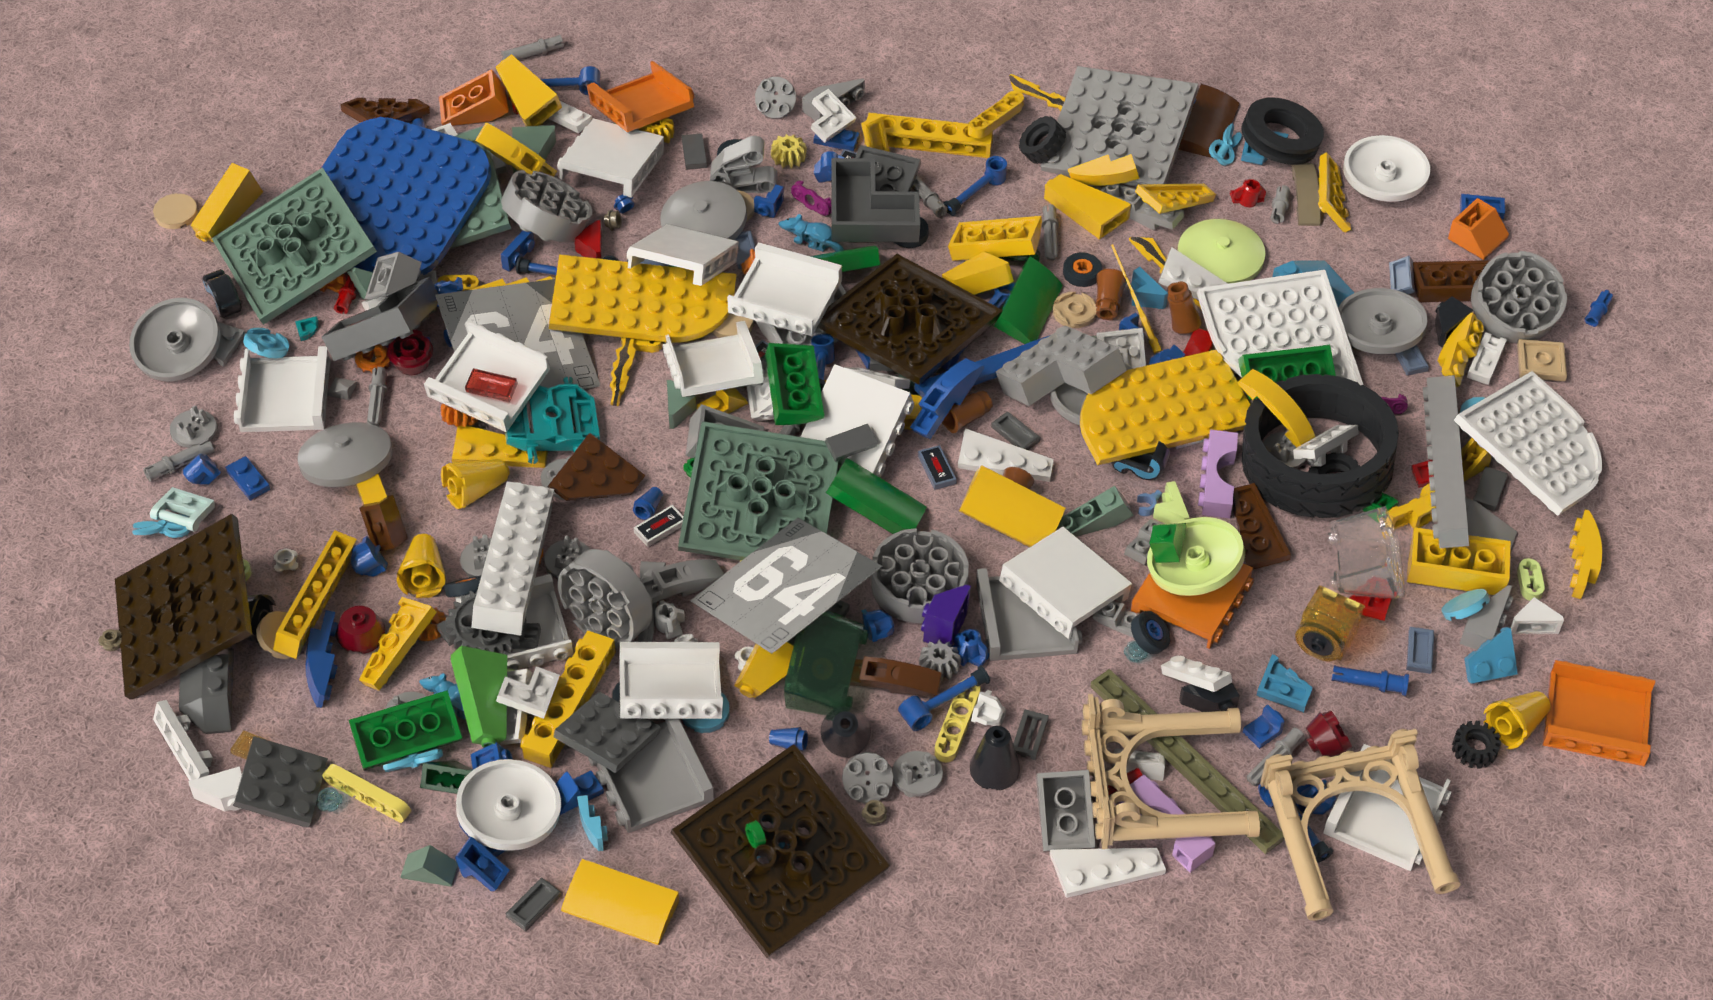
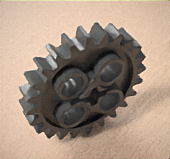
(460, 634)

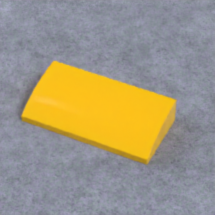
(996, 237)
(1010, 507)
(620, 901)

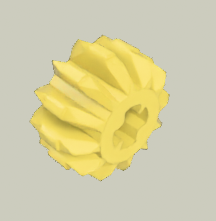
(788, 151)

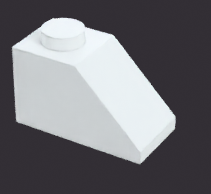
(217, 789)

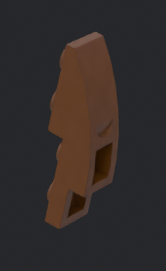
(896, 676)

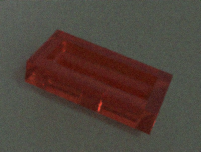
(482, 382)

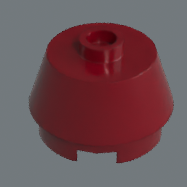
(411, 353)
(360, 629)
(1327, 735)

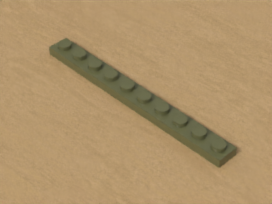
(1190, 762)

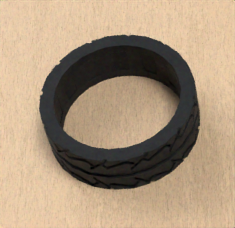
(1315, 493)

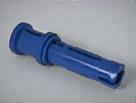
(1383, 680)

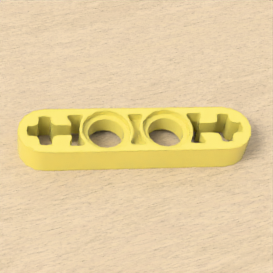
(956, 720)
(366, 793)

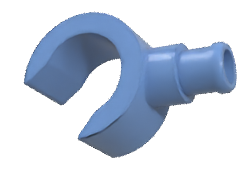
(1150, 499)

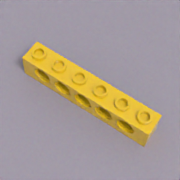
(934, 136)
(314, 595)
(600, 652)

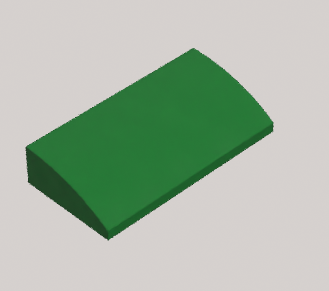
(853, 258)
(1029, 302)
(1289, 363)
(794, 384)
(875, 498)
(405, 730)

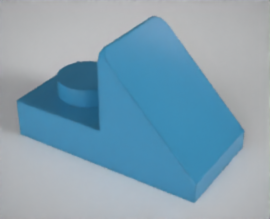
(1147, 290)

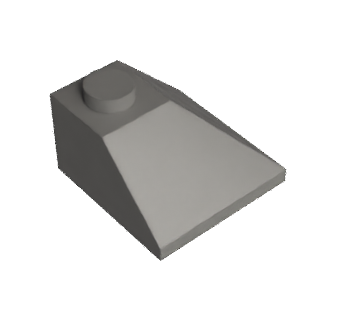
(392, 274)

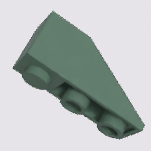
(1097, 514)

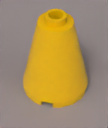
(472, 480)
(421, 568)
(1517, 717)

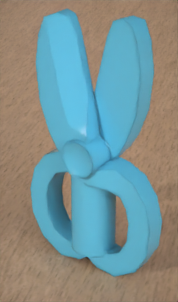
(1225, 146)
(162, 526)
(414, 760)

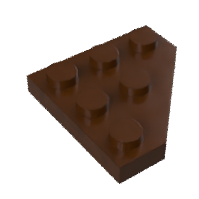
(363, 110)
(595, 473)

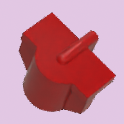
(1249, 193)

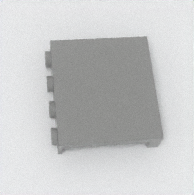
(1015, 628)
(658, 780)

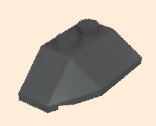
(208, 692)

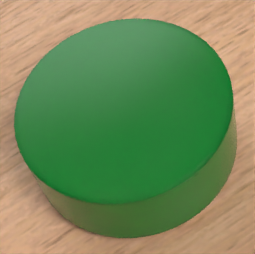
(755, 834)

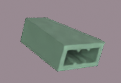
(537, 138)

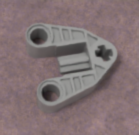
(735, 168)

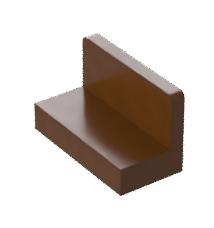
(384, 523)

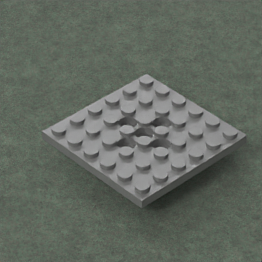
(1123, 117)

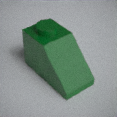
(1167, 542)

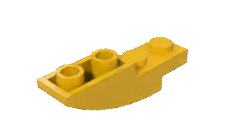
(512, 151)
(1460, 346)
(1416, 512)
(1587, 552)

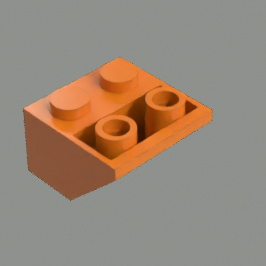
(1478, 229)

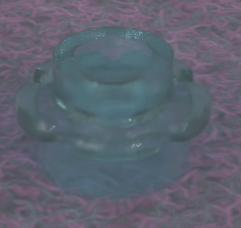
(1134, 656)
(326, 794)

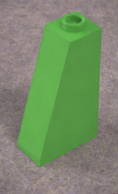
(479, 680)

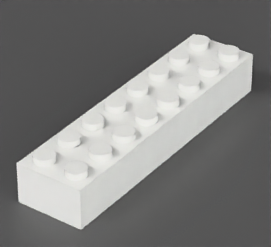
(512, 559)

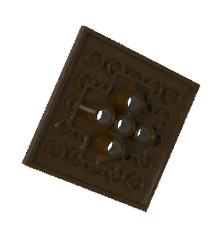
(908, 318)
(182, 607)
(775, 898)

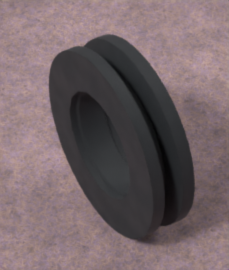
(1276, 147)

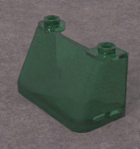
(823, 664)

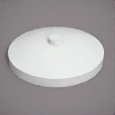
(1386, 168)
(508, 804)

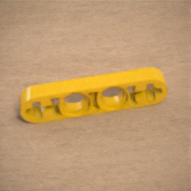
(995, 116)

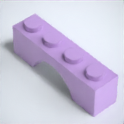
(1217, 494)
(1188, 851)

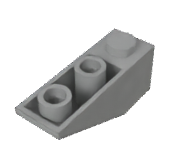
(846, 92)
(1484, 623)

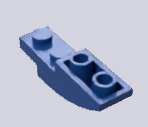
(942, 395)
(320, 660)

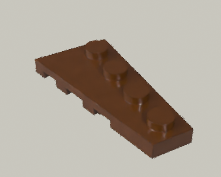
(1258, 530)

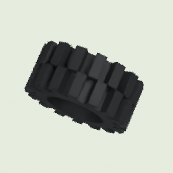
(1479, 733)

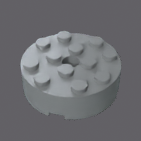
(545, 206)
(1522, 276)
(915, 570)
(605, 596)

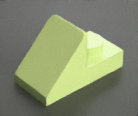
(1172, 508)

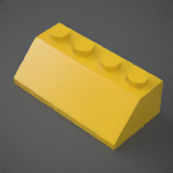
(1466, 568)

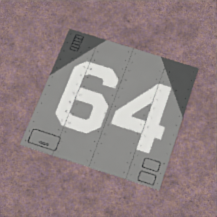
(522, 316)
(785, 584)

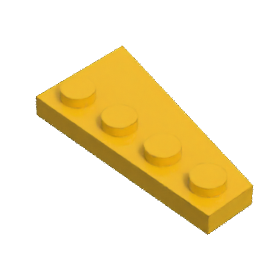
(1330, 192)
(1174, 196)
(481, 444)
(401, 636)

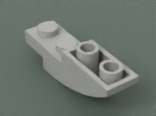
(1143, 212)
(682, 578)

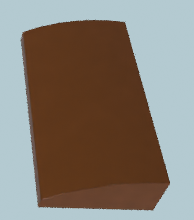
(1208, 120)
(1443, 279)

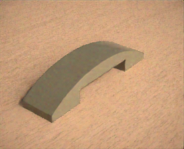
(1307, 194)

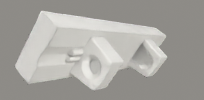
(1331, 440)
(174, 731)

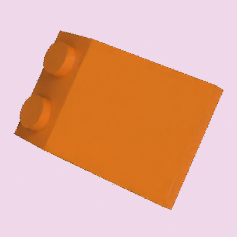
(474, 101)

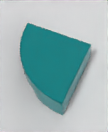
(306, 327)

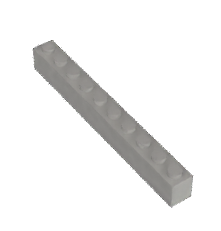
(1446, 463)

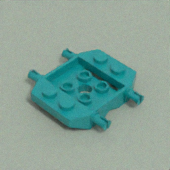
(558, 431)

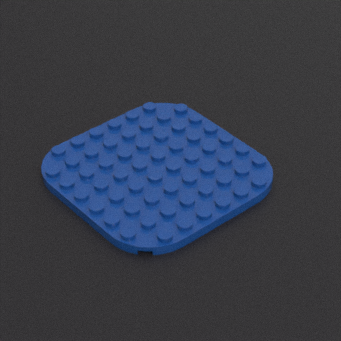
(408, 187)

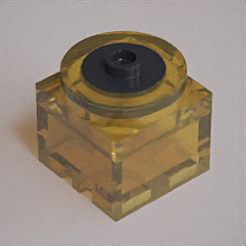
(1328, 625)

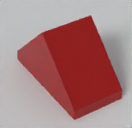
(589, 241)

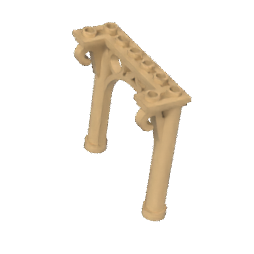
(1400, 762)
(1124, 820)

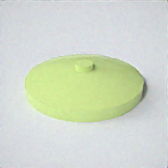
(1224, 249)
(1208, 559)

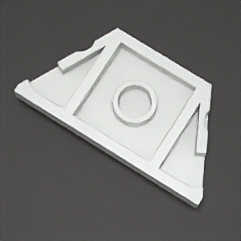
(760, 398)

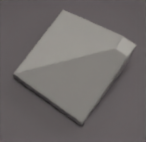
(342, 388)

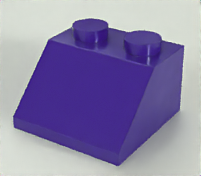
(945, 615)

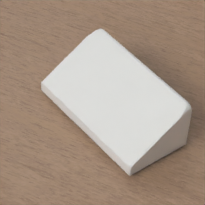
(1150, 764)

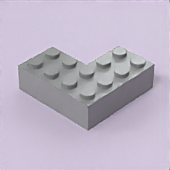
(1059, 359)

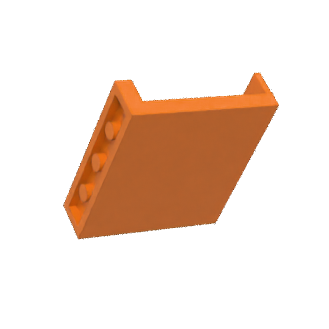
(643, 99)
(1196, 613)
(1598, 713)

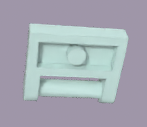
(183, 503)

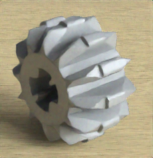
(940, 658)

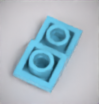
(592, 824)

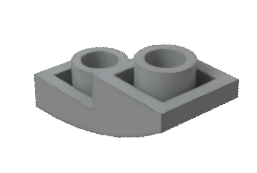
(1140, 546)
(1116, 617)

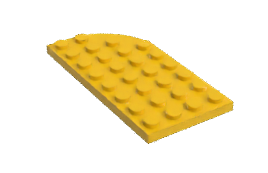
(637, 301)
(1163, 403)

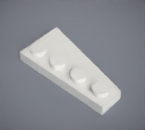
(1181, 268)
(999, 455)
(1097, 869)

